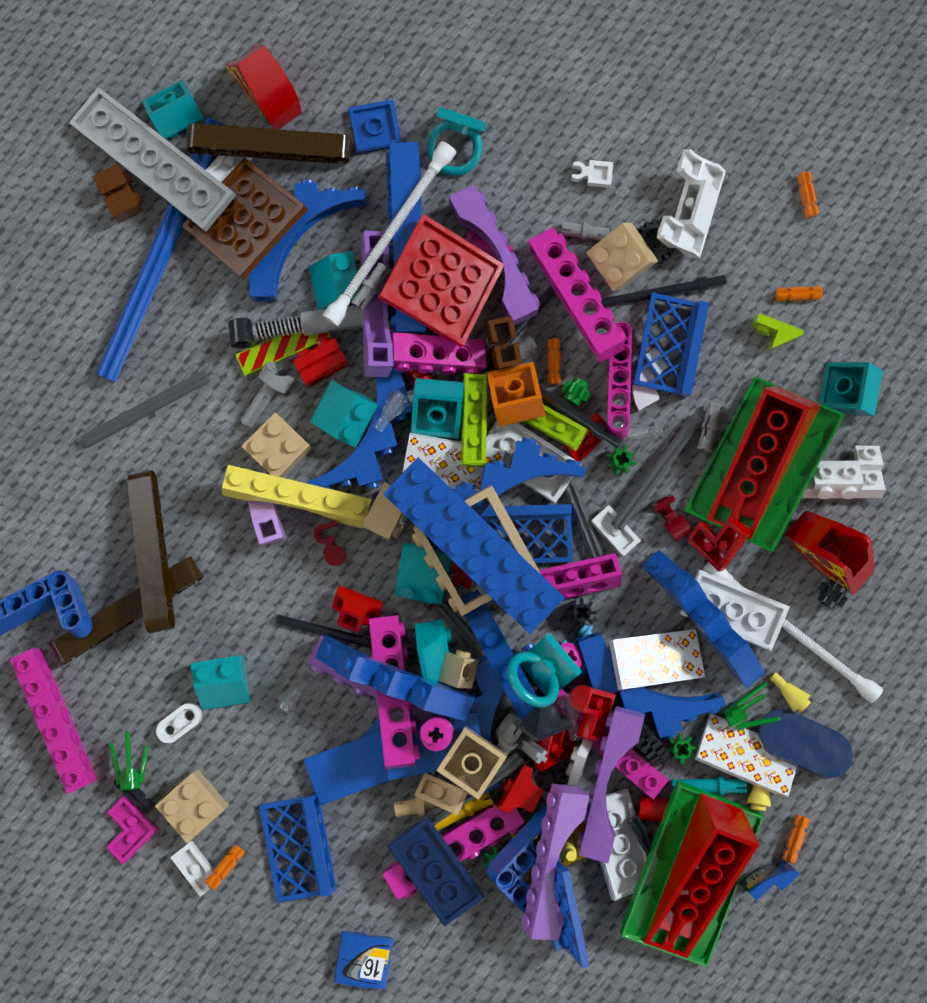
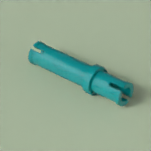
(716, 786)

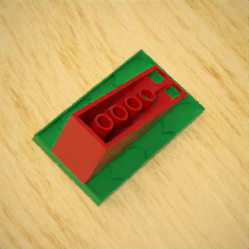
(765, 462)
(691, 874)

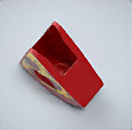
(266, 85)
(833, 549)

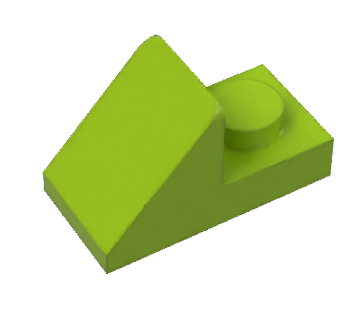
(781, 332)

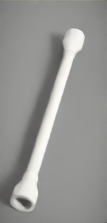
(441, 157)
(867, 688)

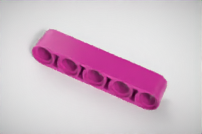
(620, 390)

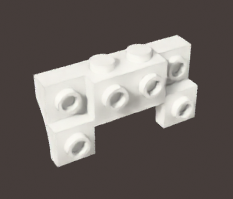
(696, 205)
(849, 478)

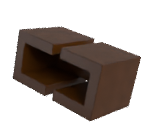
(118, 193)
(499, 333)

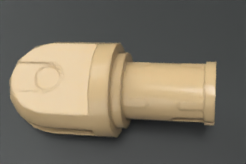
(412, 806)

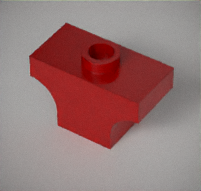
(355, 608)
(520, 791)

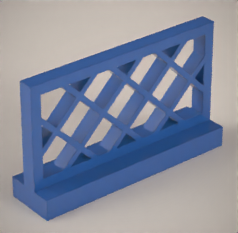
(690, 351)
(539, 513)
(318, 849)
(571, 933)

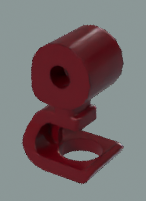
(675, 524)
(333, 554)

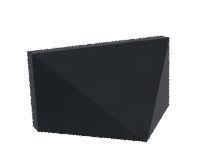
(544, 723)

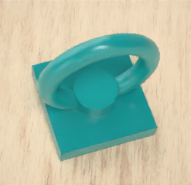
(462, 124)
(547, 666)

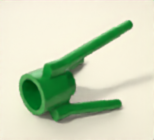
(736, 714)
(130, 778)

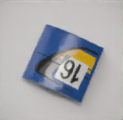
(762, 879)
(363, 960)

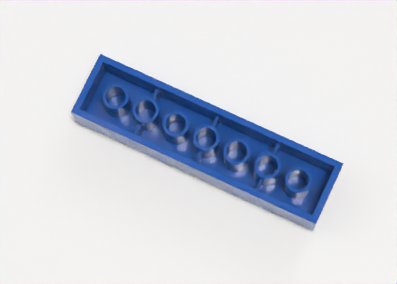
(402, 178)
(473, 545)

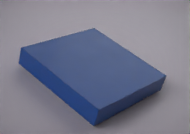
(374, 126)

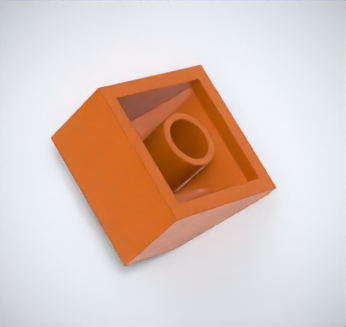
(516, 394)

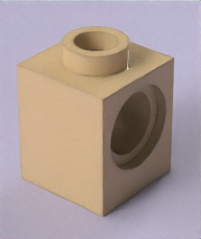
(458, 669)

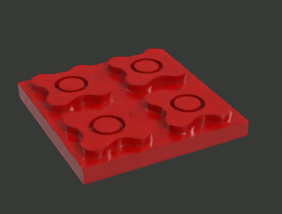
(441, 280)

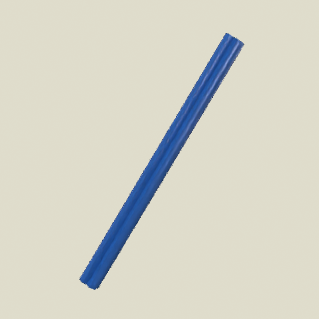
(146, 284)

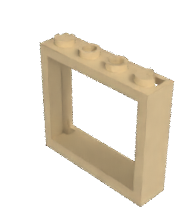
(434, 562)

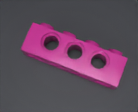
(472, 353)
(585, 576)

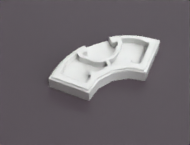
(643, 396)

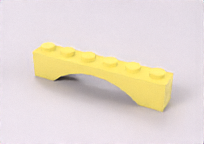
(262, 487)

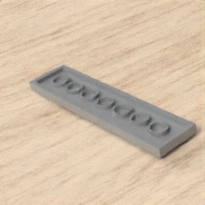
(152, 159)

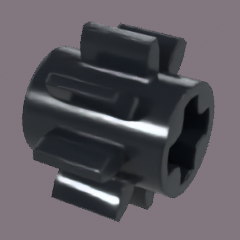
(832, 594)
(588, 612)

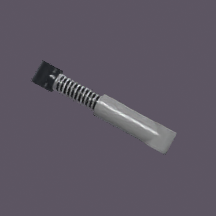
(244, 332)

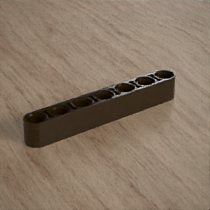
(267, 143)
(151, 552)
(121, 614)

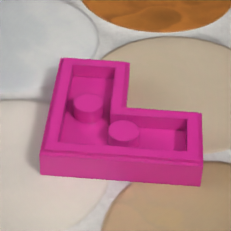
(136, 830)

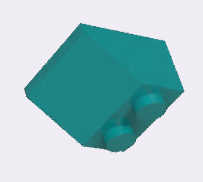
(172, 109)
(332, 277)
(851, 387)
(437, 408)
(343, 413)
(415, 577)
(431, 646)
(220, 682)

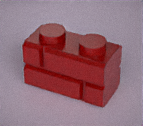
(320, 361)

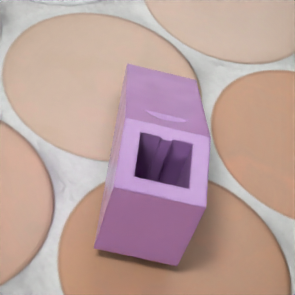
(266, 522)

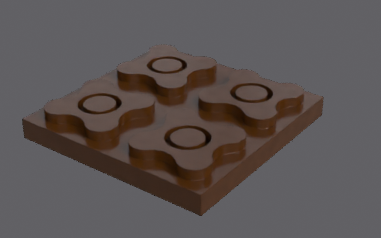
(251, 221)

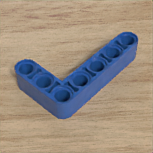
(51, 591)
(514, 867)

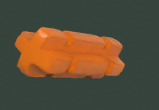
(807, 194)
(798, 293)
(554, 361)
(795, 839)
(224, 867)

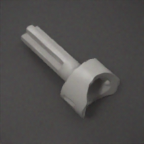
(272, 382)
(525, 743)

